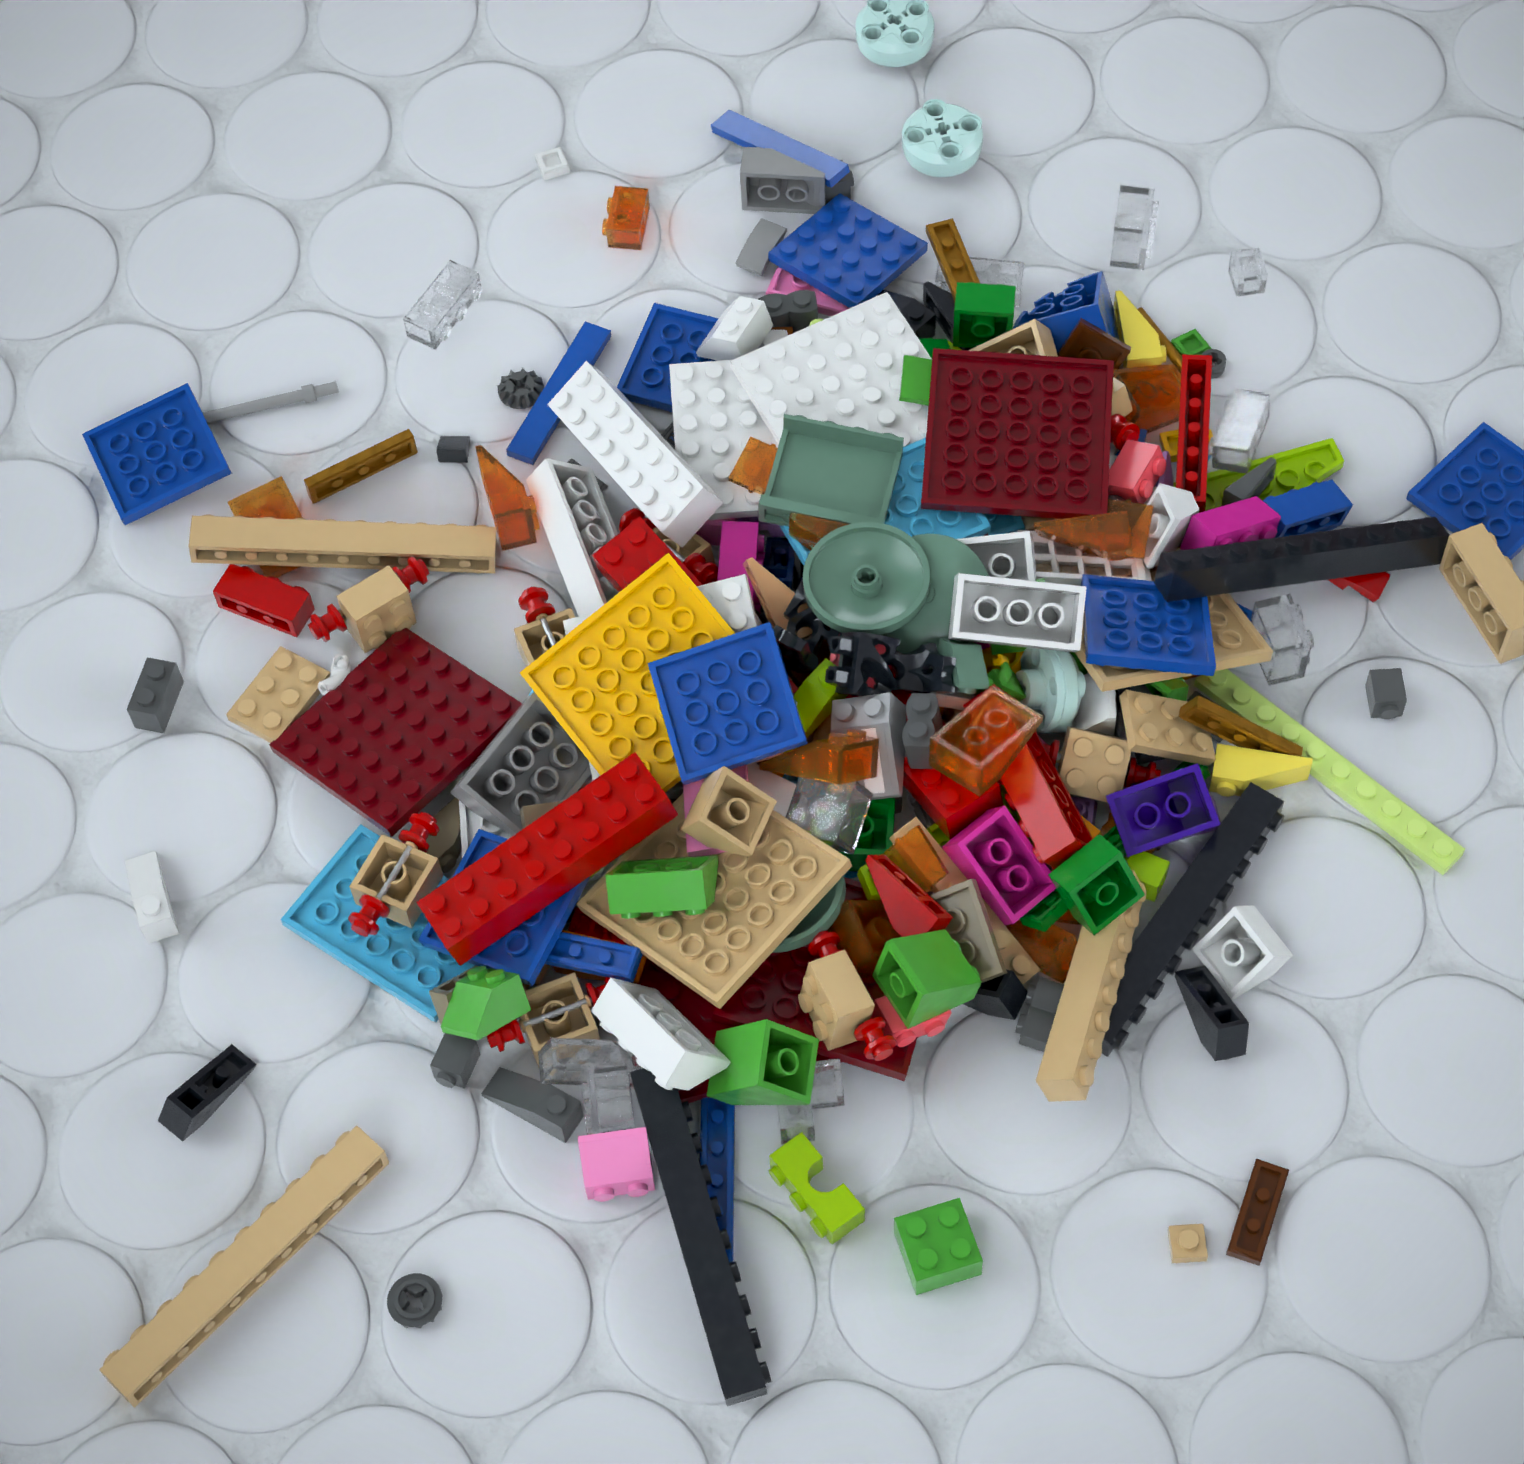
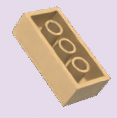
(1487, 589)

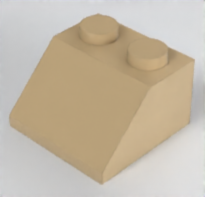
(728, 813)

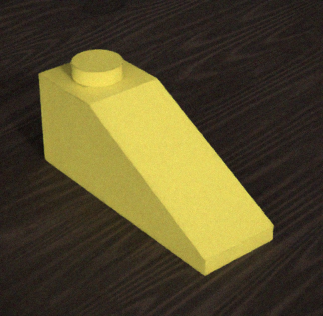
(1138, 334)
(1239, 766)

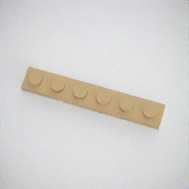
(1012, 953)

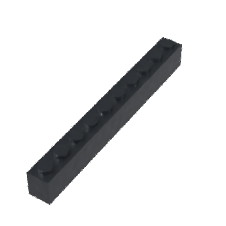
(1300, 558)
(1191, 906)
(701, 1240)

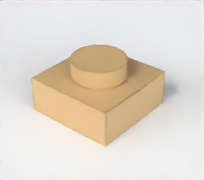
(1187, 1243)

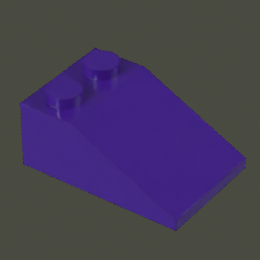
(1163, 810)

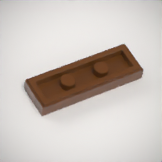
(1257, 1212)

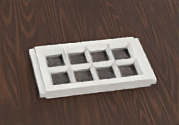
(1066, 564)

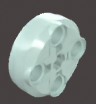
(895, 31)
(942, 139)
(1051, 687)

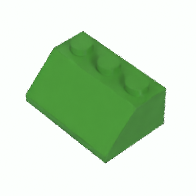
(662, 886)

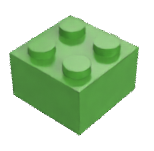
(938, 1246)

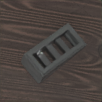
(1250, 484)

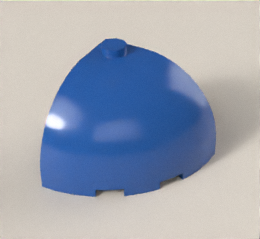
(1083, 299)

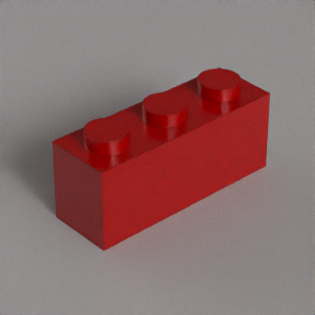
(264, 599)

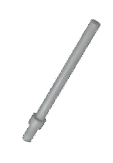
(308, 394)

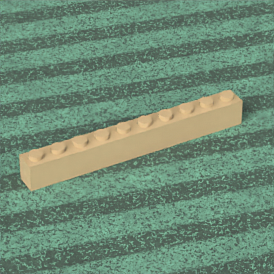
(341, 543)
(244, 1266)

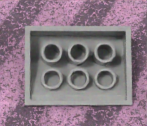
(523, 766)

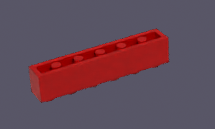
(1194, 426)

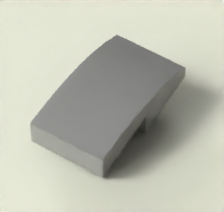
(761, 241)

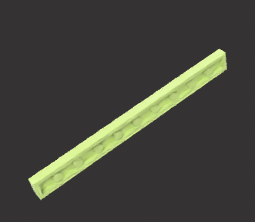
(1337, 772)

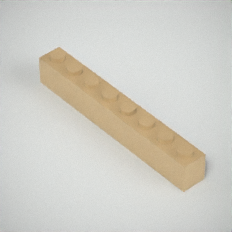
(1086, 1007)

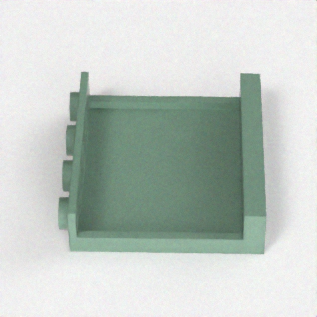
(831, 473)

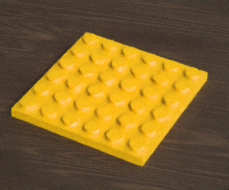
(600, 673)

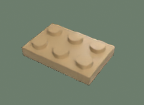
(278, 695)
(1157, 730)

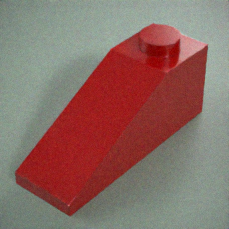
(906, 903)

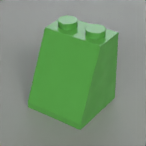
(925, 976)
(766, 1065)

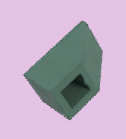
(970, 667)

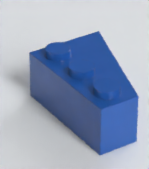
(1310, 509)

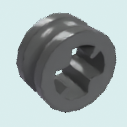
(1220, 359)

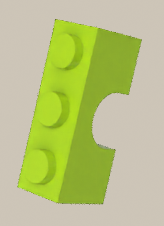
(831, 1212)

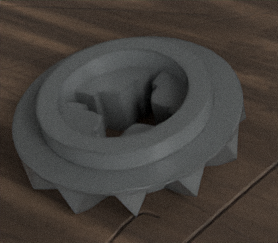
(523, 397)
(416, 1285)

